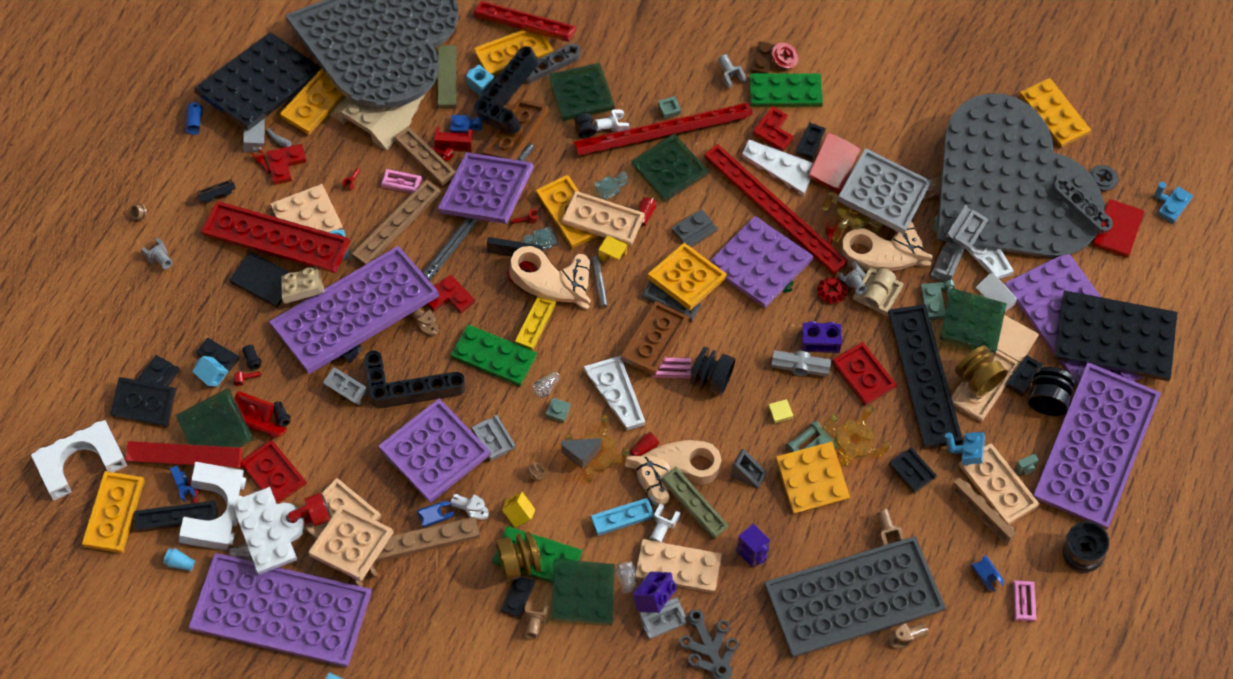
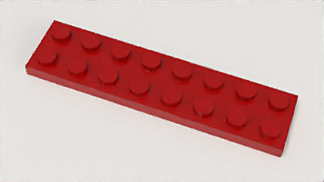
(276, 236)

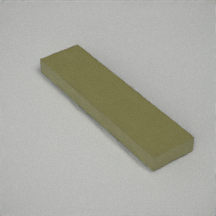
(447, 76)
(694, 503)

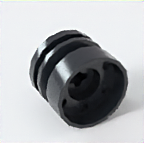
(712, 370)
(1051, 391)
(1085, 536)

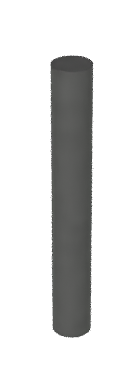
(599, 282)

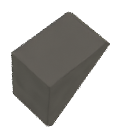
(581, 450)
(748, 469)

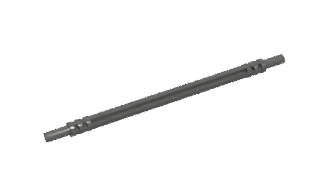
(460, 233)

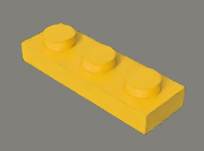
(535, 323)

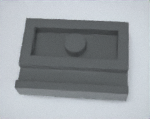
(694, 228)

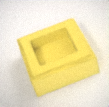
(780, 411)

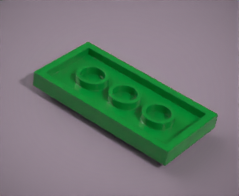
(786, 90)
(494, 355)
(548, 551)

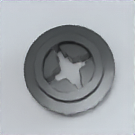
(1111, 177)

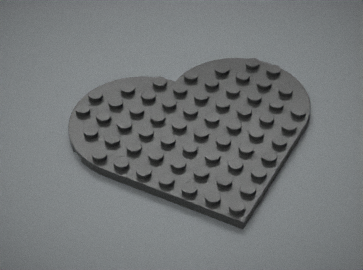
(377, 48)
(1004, 168)

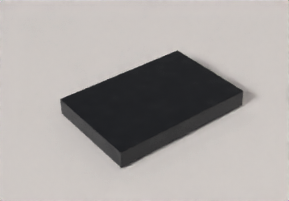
(260, 279)
(143, 401)

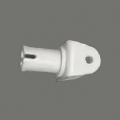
(612, 122)
(473, 506)
(663, 524)

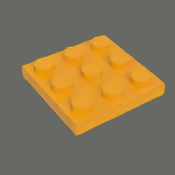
(687, 276)
(812, 477)

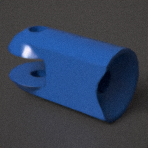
(193, 115)
(432, 514)
(987, 572)

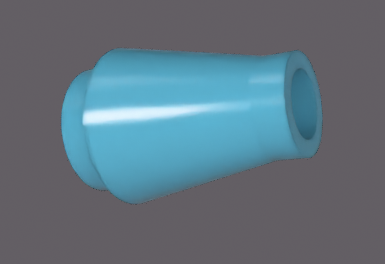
(178, 560)

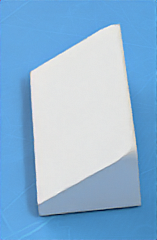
(994, 289)

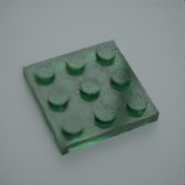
(581, 91)
(669, 167)
(972, 320)
(215, 422)
(582, 592)

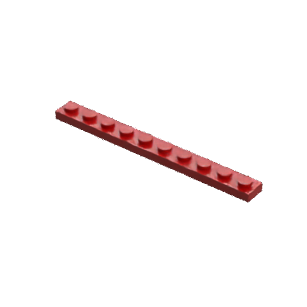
(659, 129)
(775, 209)

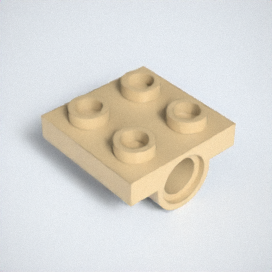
(301, 285)
(881, 290)

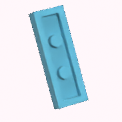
(622, 516)

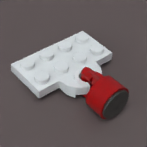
(273, 526)

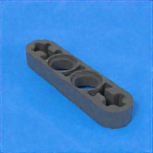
(551, 65)
(1079, 208)

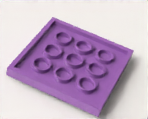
(486, 188)
(761, 261)
(434, 450)

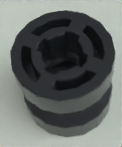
(584, 125)

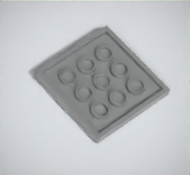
(884, 191)

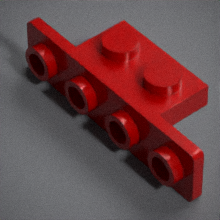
(258, 414)

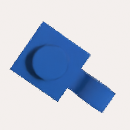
(462, 124)
(180, 479)

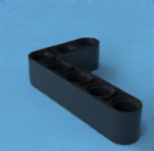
(492, 102)
(408, 386)

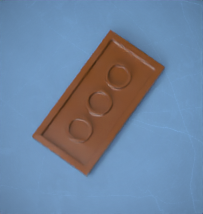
(511, 145)
(654, 338)

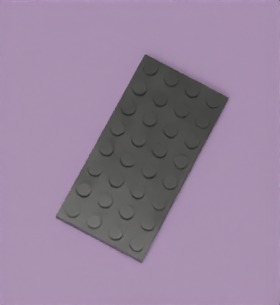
(854, 596)

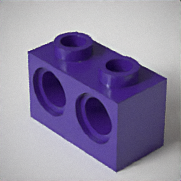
(821, 342)
(753, 546)
(654, 592)

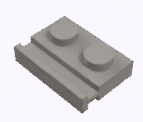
(967, 227)
(494, 437)

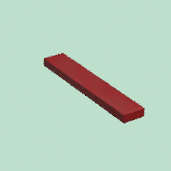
(524, 21)
(183, 454)

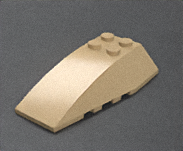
(378, 121)

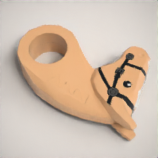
(894, 255)
(548, 282)
(661, 460)

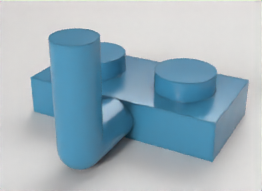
(1174, 204)
(972, 447)

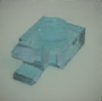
(609, 187)
(543, 237)

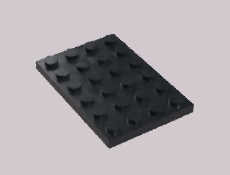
(258, 81)
(1116, 335)

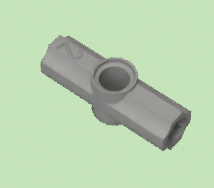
(801, 363)

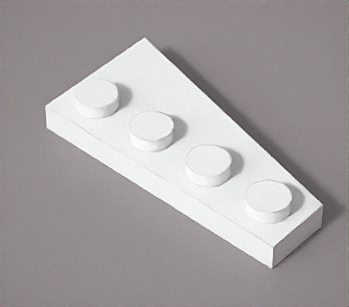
(779, 165)
(992, 261)
(615, 387)

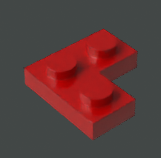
(770, 130)
(281, 159)
(452, 291)

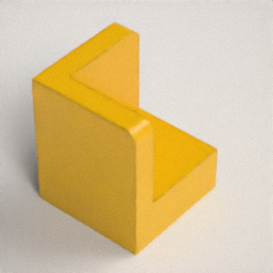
(612, 248)
(518, 509)

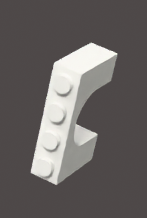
(52, 458)
(217, 532)

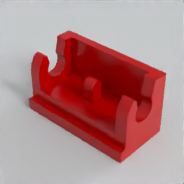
(456, 141)

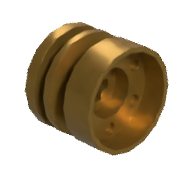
(981, 371)
(518, 555)

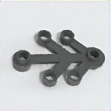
(710, 648)

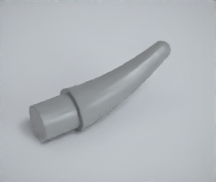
(279, 140)

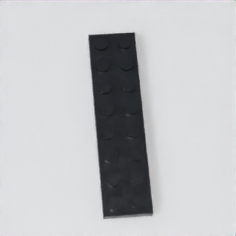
(924, 375)

